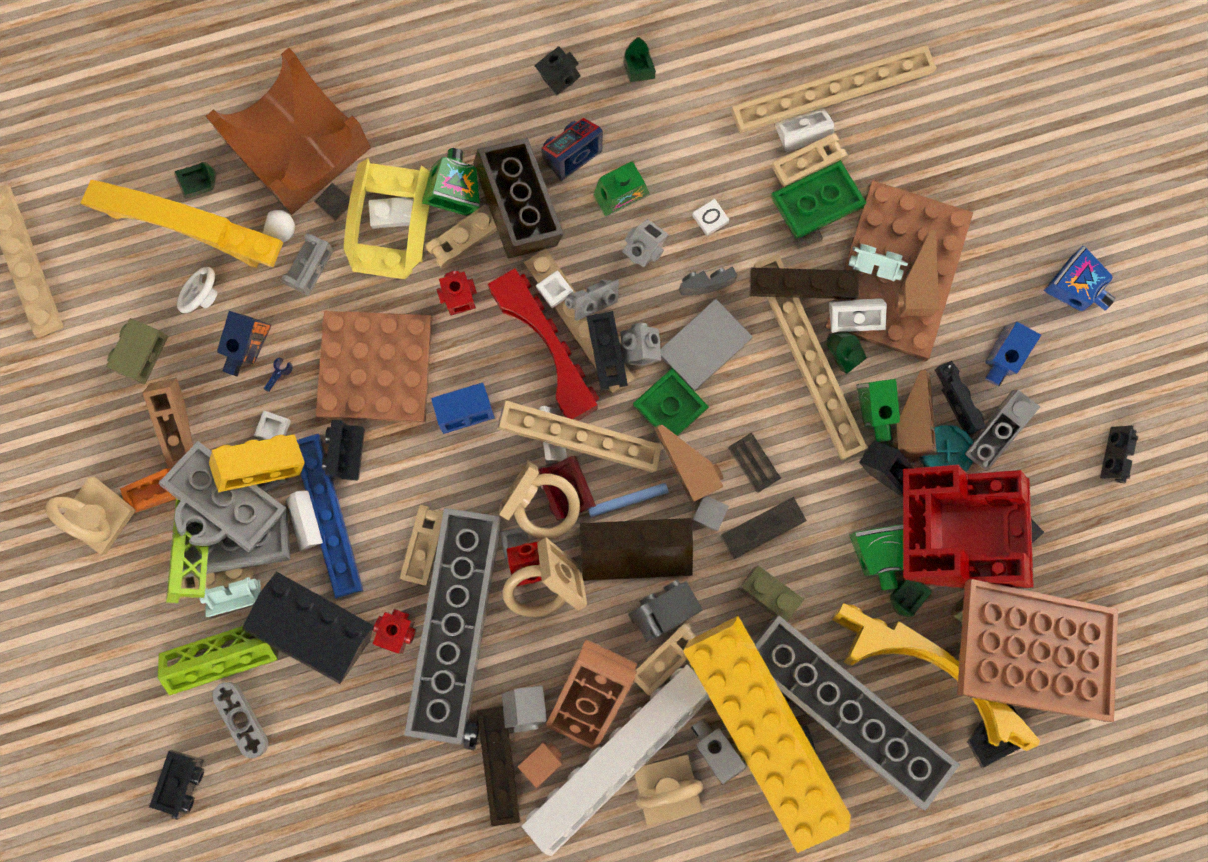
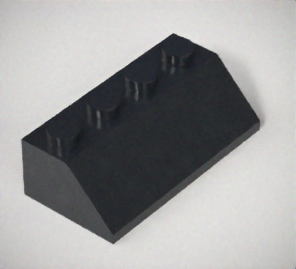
(308, 627)

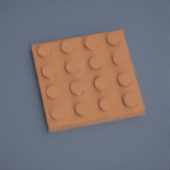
(374, 366)

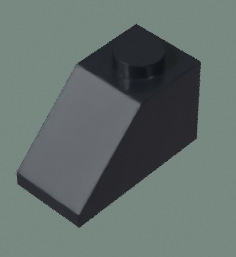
(886, 465)

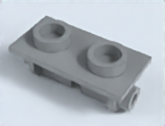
(595, 299)

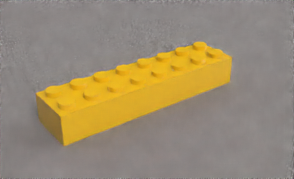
(768, 734)

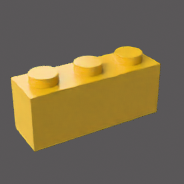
(256, 462)

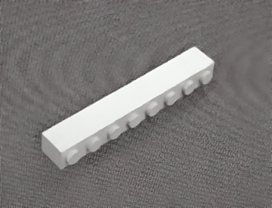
(616, 761)

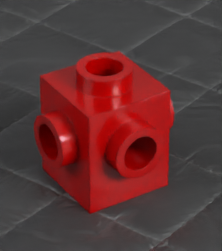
(457, 292)
(524, 556)
(384, 636)

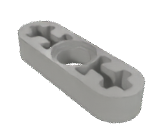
(242, 742)

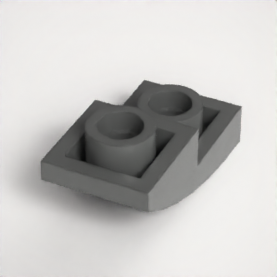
(700, 283)

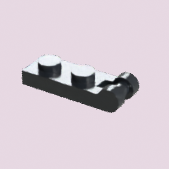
(606, 349)

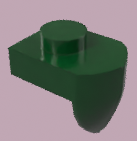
(638, 61)
(196, 179)
(846, 350)
(909, 597)

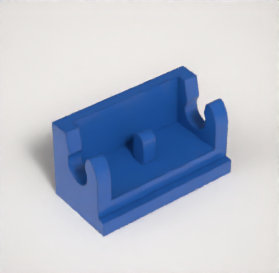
(462, 408)

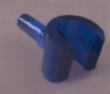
(277, 373)

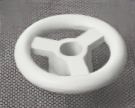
(197, 293)

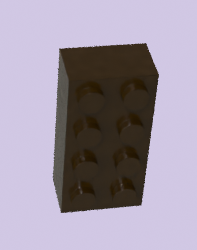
(517, 197)

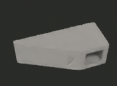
(1002, 429)

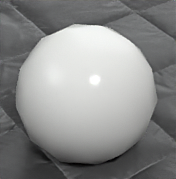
(279, 225)

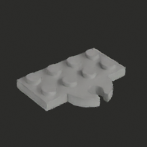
(237, 513)

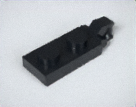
(959, 398)

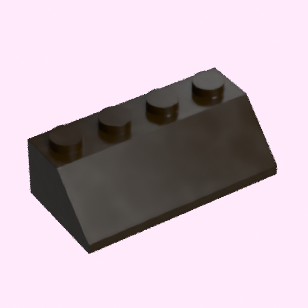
(636, 549)

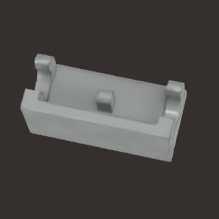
(308, 264)

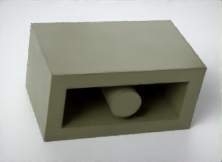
(136, 351)
(771, 593)

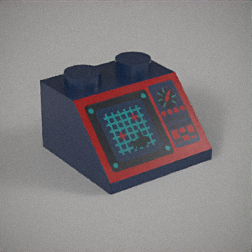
(573, 147)

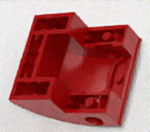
(967, 527)

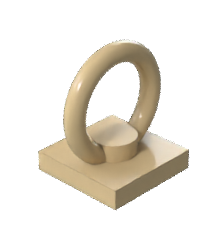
(523, 491)
(92, 516)
(559, 574)
(668, 789)

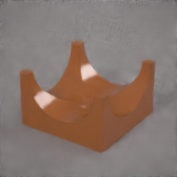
(293, 136)

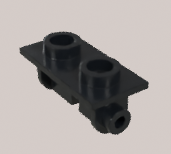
(1120, 444)

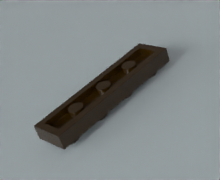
(804, 283)
(498, 767)

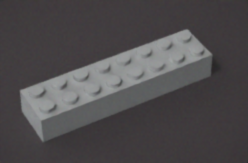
(453, 626)
(854, 714)

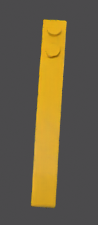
(206, 227)
(876, 638)

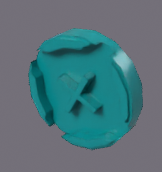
(950, 448)

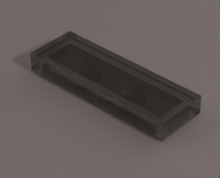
(763, 528)

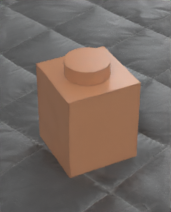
(541, 763)

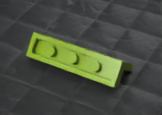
(177, 560)
(215, 662)

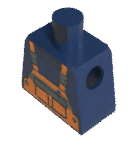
(241, 341)

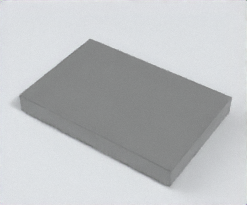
(705, 344)

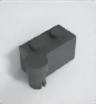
(666, 610)

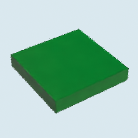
(671, 403)

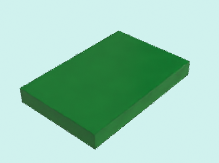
(818, 199)

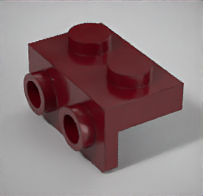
(571, 471)

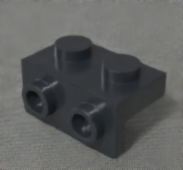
(344, 451)
(177, 784)

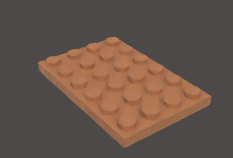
(898, 224)
(1038, 651)

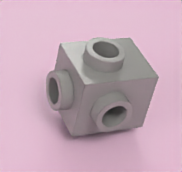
(645, 243)
(640, 345)

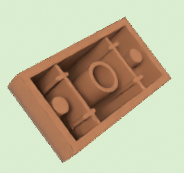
(592, 694)

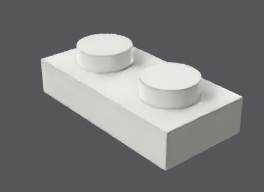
(390, 212)

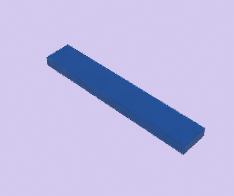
(330, 521)

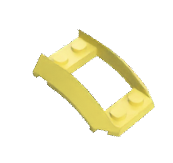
(394, 182)

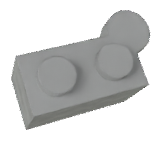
(524, 708)

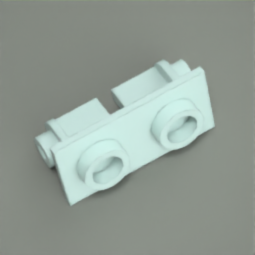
(888, 265)
(237, 596)

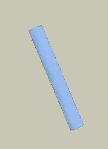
(629, 499)

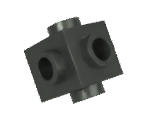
(558, 70)

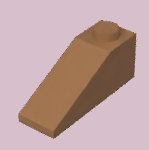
(920, 286)
(169, 419)
(916, 427)
(692, 468)

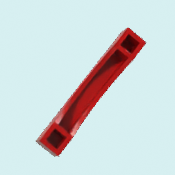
(515, 300)

